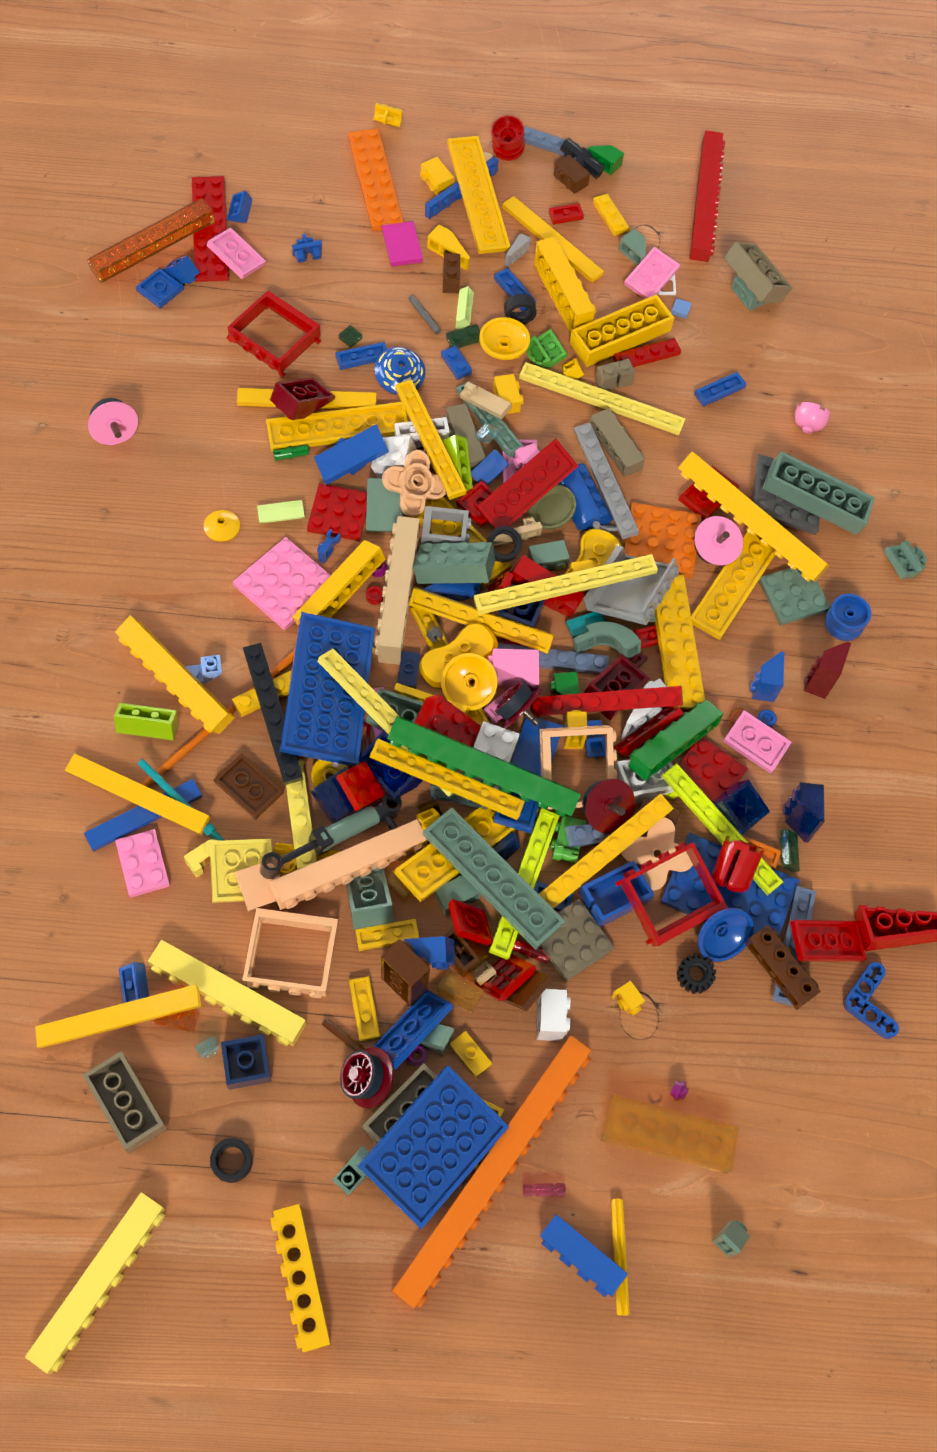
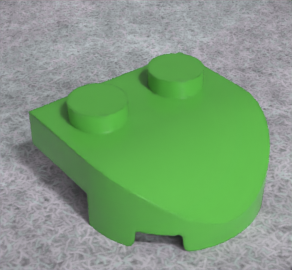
(546, 350)

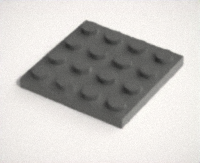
(778, 508)

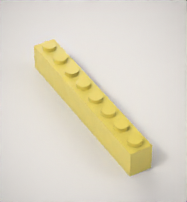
(227, 993)
(96, 1282)

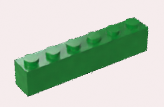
(675, 739)

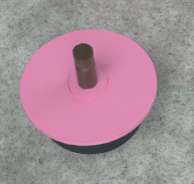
(112, 421)
(718, 541)

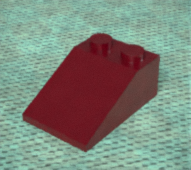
(300, 397)
(618, 676)

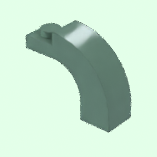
(611, 635)

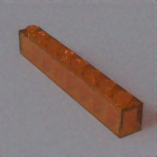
(151, 240)

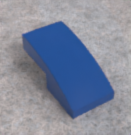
(595, 744)

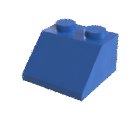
(769, 679)
(436, 950)

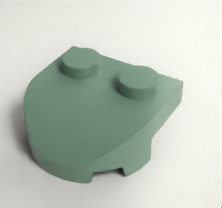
(906, 559)

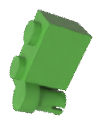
(560, 846)

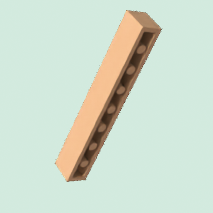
(348, 864)

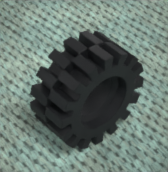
(690, 984)

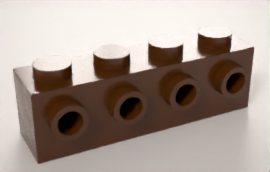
(782, 967)

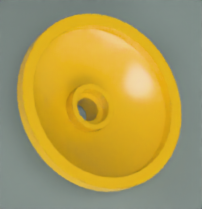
(504, 338)
(458, 674)

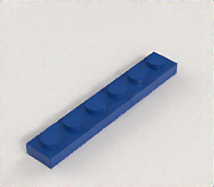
(453, 193)

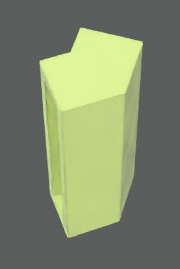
(464, 308)
(280, 511)

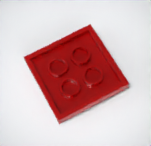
(338, 510)
(711, 768)

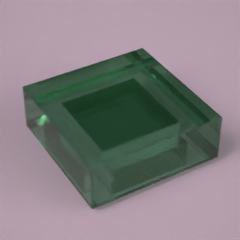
(350, 336)

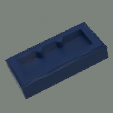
(409, 669)

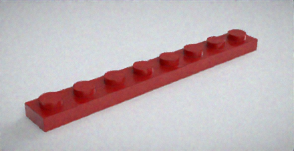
(608, 701)

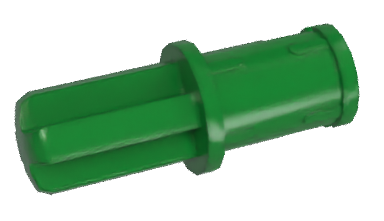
(291, 452)

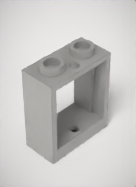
(448, 515)

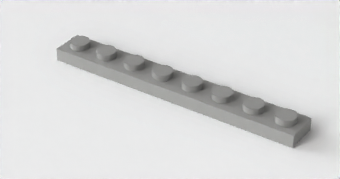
(606, 481)

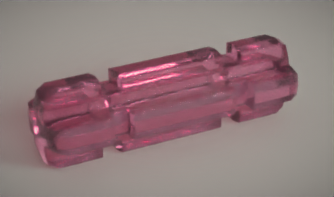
(544, 1189)

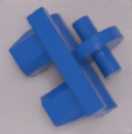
(306, 246)

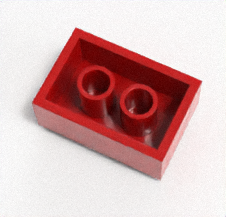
(447, 719)

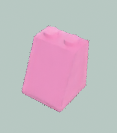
(516, 666)

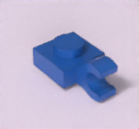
(326, 549)

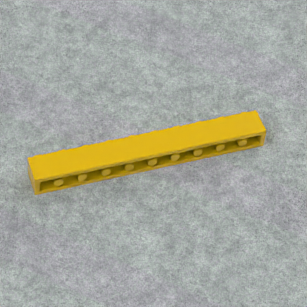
(754, 517)

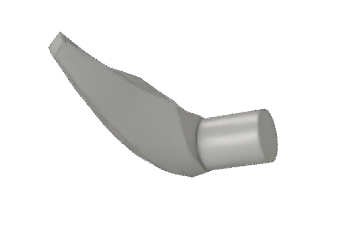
(609, 528)

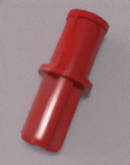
(526, 949)

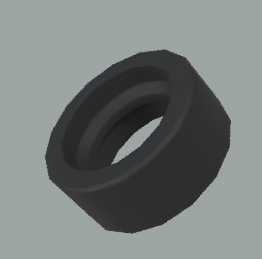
(517, 301)
(516, 538)
(214, 1160)

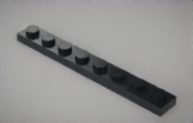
(271, 711)

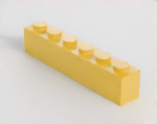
(343, 581)

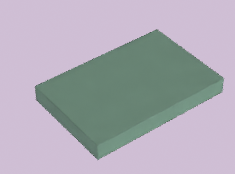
(382, 507)

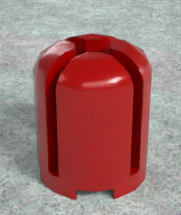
(736, 865)

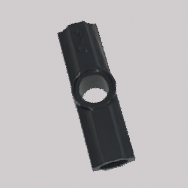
(583, 157)

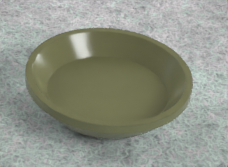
(554, 508)

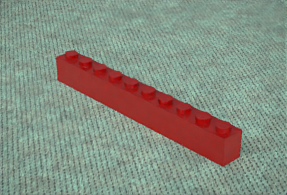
(706, 196)

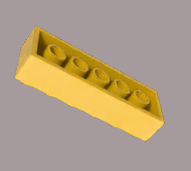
(563, 284)
(621, 330)

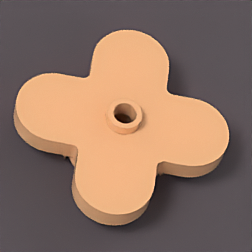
(401, 481)
(658, 838)

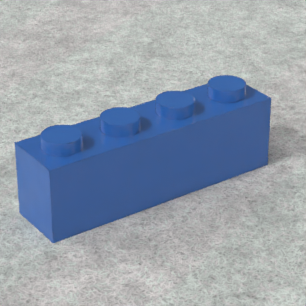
(584, 1256)

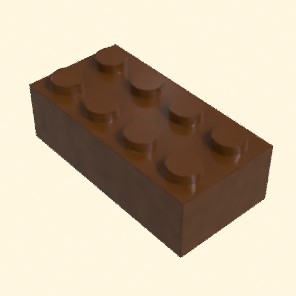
(405, 971)

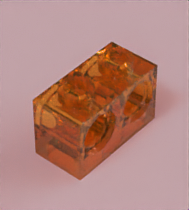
(182, 1021)

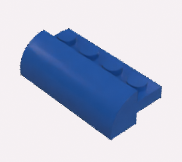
(589, 502)

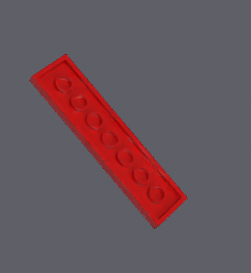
(205, 260)

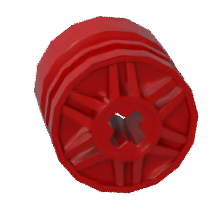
(508, 138)

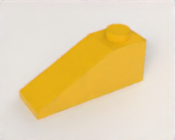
(444, 241)

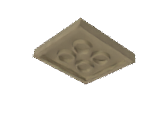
(576, 942)

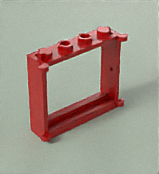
(290, 314)
(686, 922)

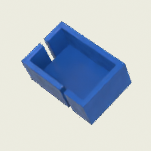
(609, 900)

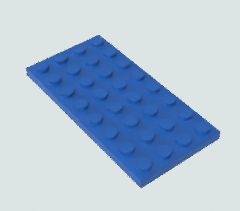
(319, 712)

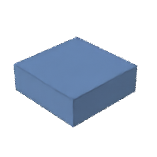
(681, 308)

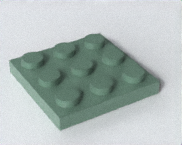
(793, 596)

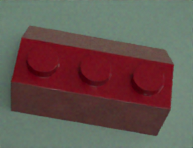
(826, 670)

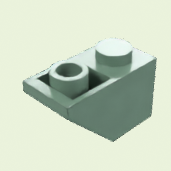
(350, 1175)

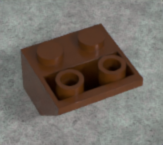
(468, 953)

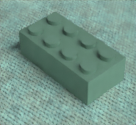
(454, 563)

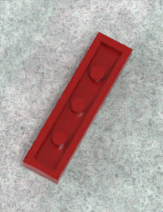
(650, 352)
(646, 731)

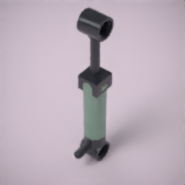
(325, 838)

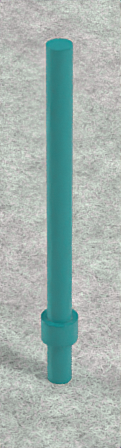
(210, 830)

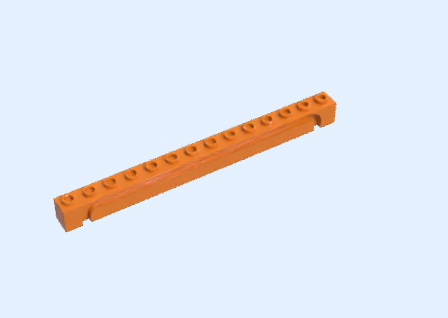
(490, 1174)

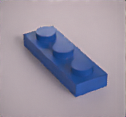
(511, 284)
(359, 356)
(720, 389)

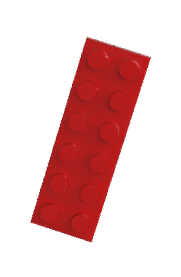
(527, 485)

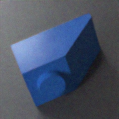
(182, 270)

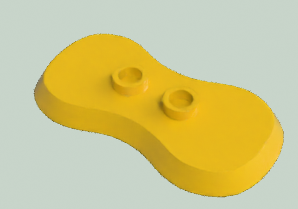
(597, 546)
(471, 639)

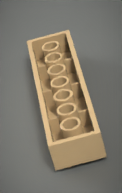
(397, 590)

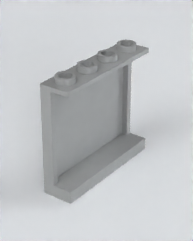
(633, 598)

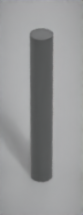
(424, 314)

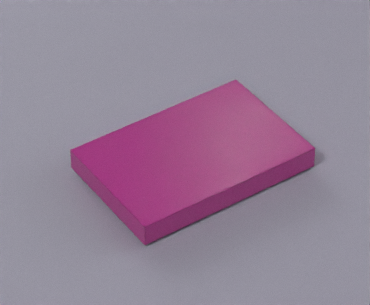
(402, 243)

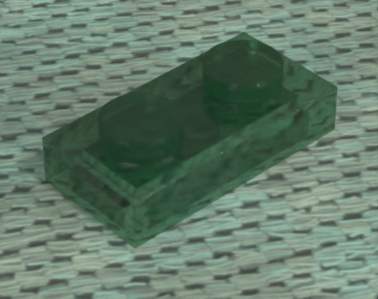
(464, 336)
(790, 850)

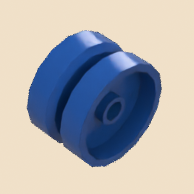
(847, 617)

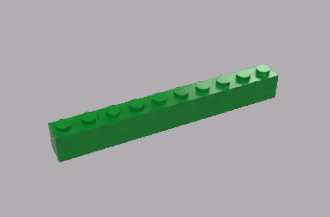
(483, 765)

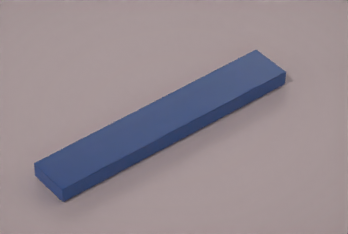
(134, 819)

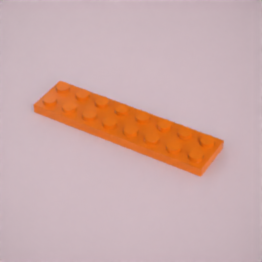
(375, 178)

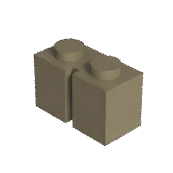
(607, 375)

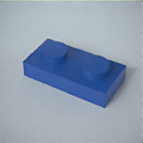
(456, 362)

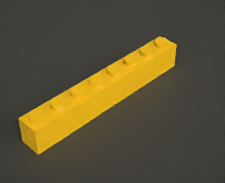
(174, 675)

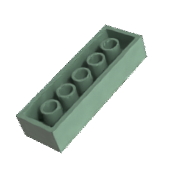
(818, 493)

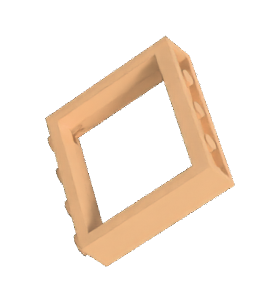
(545, 747)
(292, 920)

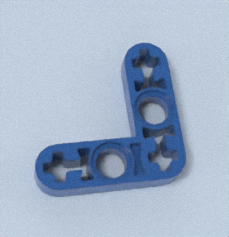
(862, 1000)

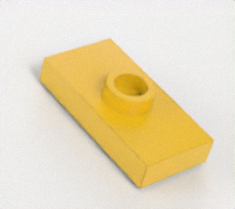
(470, 1054)

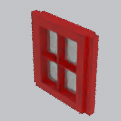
(508, 977)

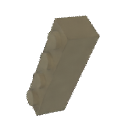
(461, 424)
(617, 442)

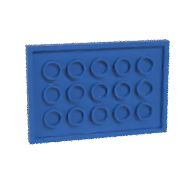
(687, 893)
(433, 1147)

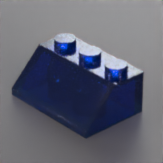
(393, 780)
(805, 810)

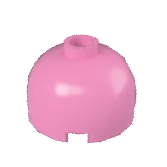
(810, 417)

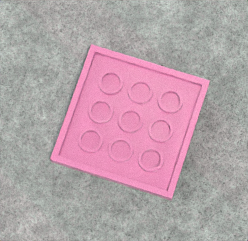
(281, 582)

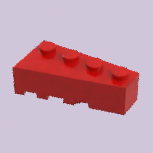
(529, 571)
(895, 928)

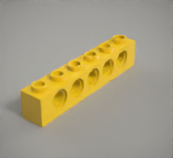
(319, 1336)

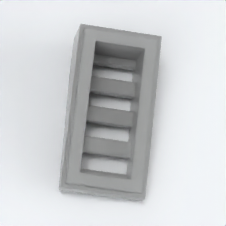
(518, 249)

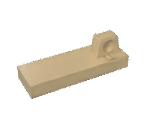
(485, 400)
(529, 530)

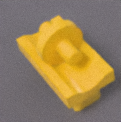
(388, 115)

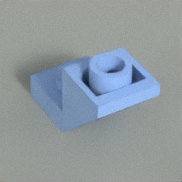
(208, 669)

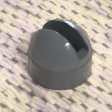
(434, 633)

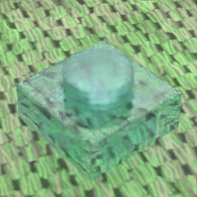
(487, 433)
(207, 1048)

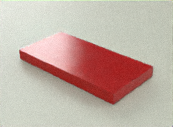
(827, 941)

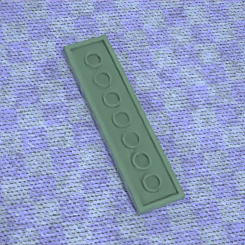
(493, 878)

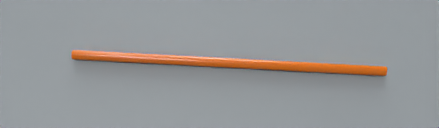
(204, 733)

